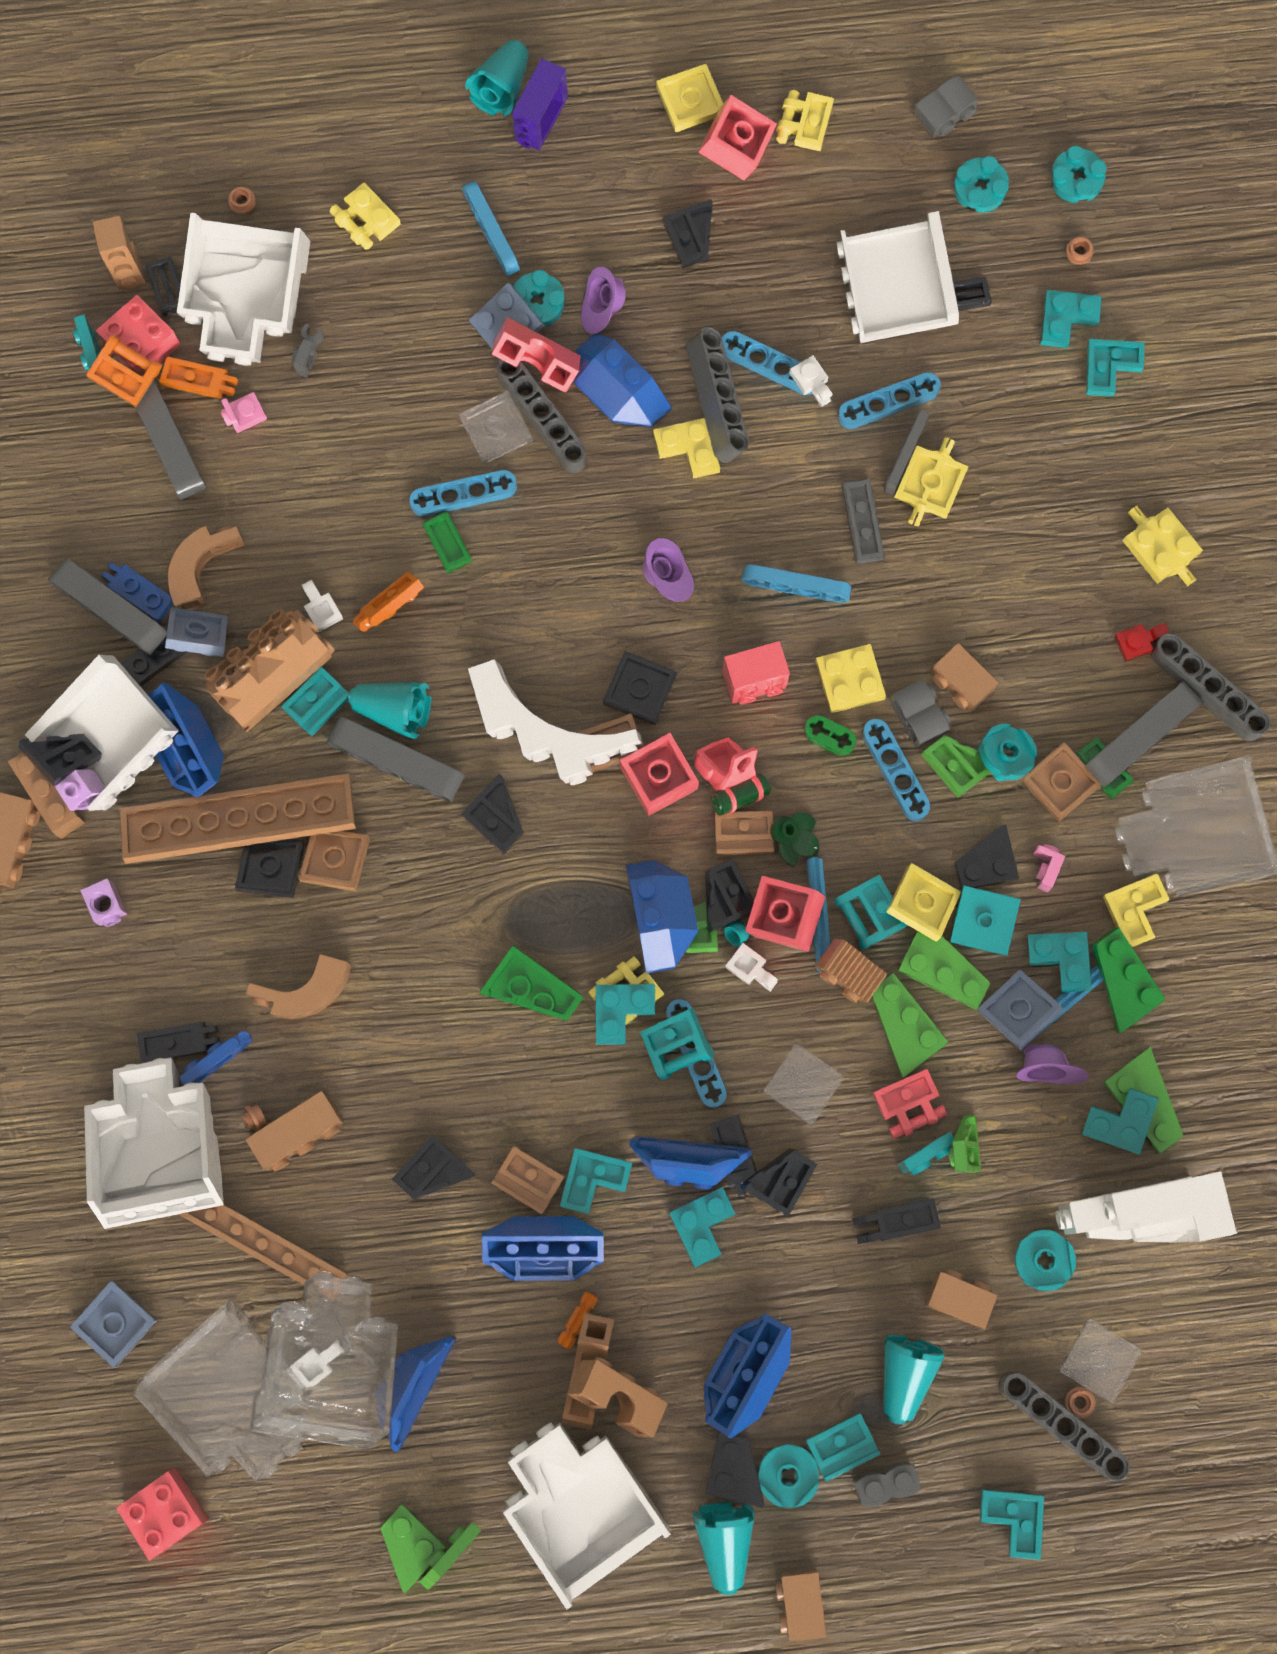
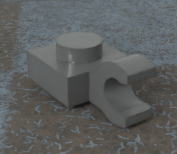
(305, 355)

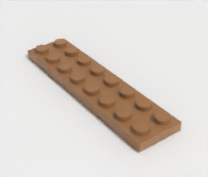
(237, 818)

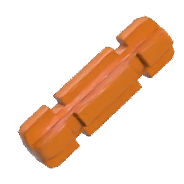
(574, 1324)

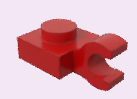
(1137, 642)

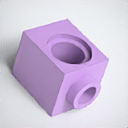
(80, 789)
(95, 894)

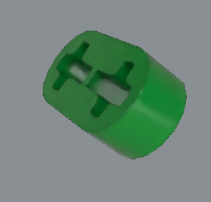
(833, 729)

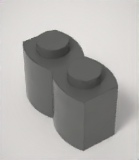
(946, 106)
(920, 713)
(895, 1481)

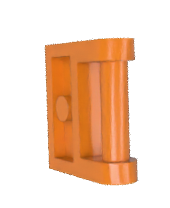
(119, 378)

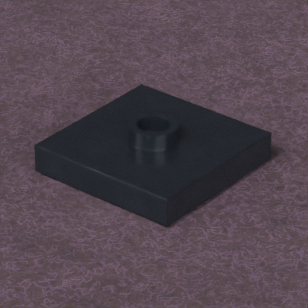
(640, 688)
(270, 868)

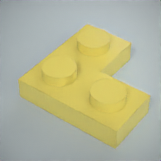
(688, 438)
(1129, 904)

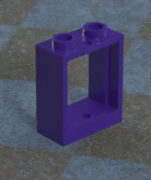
(540, 104)

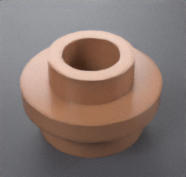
(239, 194)
(1082, 244)
(254, 1118)
(1089, 1402)

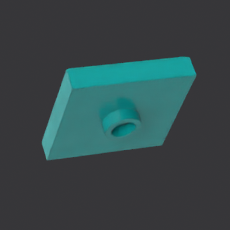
(985, 920)

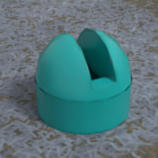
(736, 933)

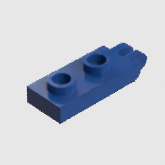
(138, 591)
(218, 1055)

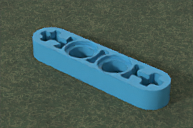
(490, 228)
(765, 368)
(887, 397)
(462, 488)
(796, 583)
(901, 767)
(702, 1091)

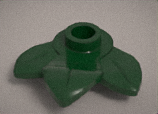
(797, 840)

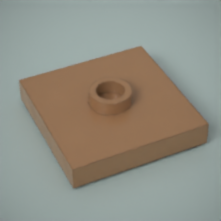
(1061, 782)
(335, 859)

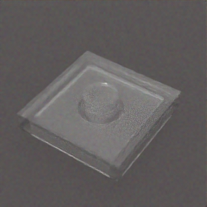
(495, 427)
(803, 1084)
(1100, 1360)

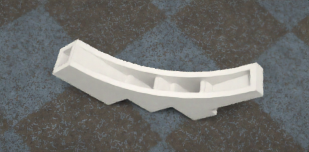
(571, 751)

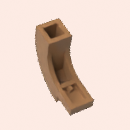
(190, 560)
(310, 999)
(592, 1343)

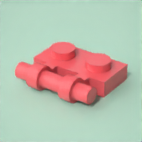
(906, 1095)

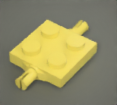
(931, 481)
(1162, 545)

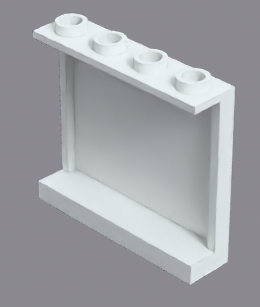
(898, 280)
(115, 718)

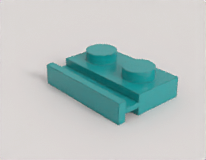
(86, 337)
(316, 701)
(842, 1447)

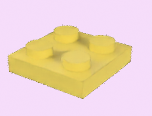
(689, 97)
(850, 678)
(923, 902)

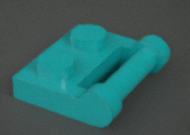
(875, 900)
(672, 1035)

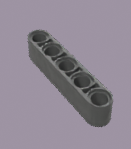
(717, 395)
(545, 425)
(169, 443)
(108, 606)
(1225, 690)
(1144, 734)
(395, 759)
(1078, 1430)

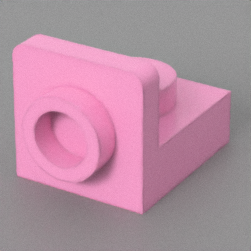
(243, 412)
(1048, 872)

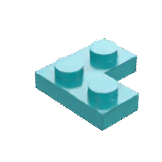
(1062, 310)
(1106, 358)
(1067, 951)
(614, 1003)
(1123, 1130)
(920, 1160)
(586, 1172)
(694, 1222)
(1023, 1515)

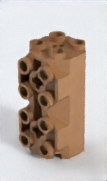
(273, 666)

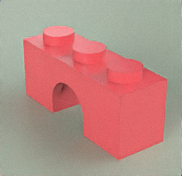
(554, 361)

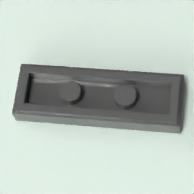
(906, 452)
(863, 521)

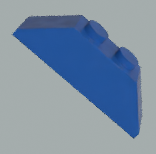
(619, 383)
(194, 756)
(662, 913)
(688, 1161)
(543, 1248)
(746, 1374)
(412, 1384)

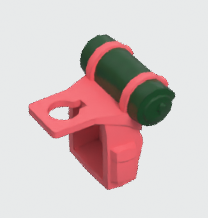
(731, 775)

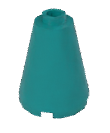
(499, 79)
(394, 705)
(908, 1375)
(725, 1543)

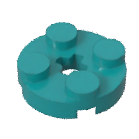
(1078, 160)
(982, 169)
(547, 286)
(998, 762)
(1033, 1273)
(806, 1476)

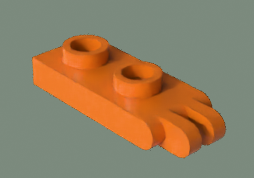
(197, 378)
(388, 601)

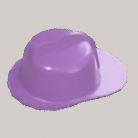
(602, 299)
(667, 570)
(1049, 1065)

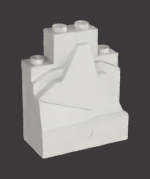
(240, 286)
(151, 1147)
(1161, 1212)
(578, 1510)

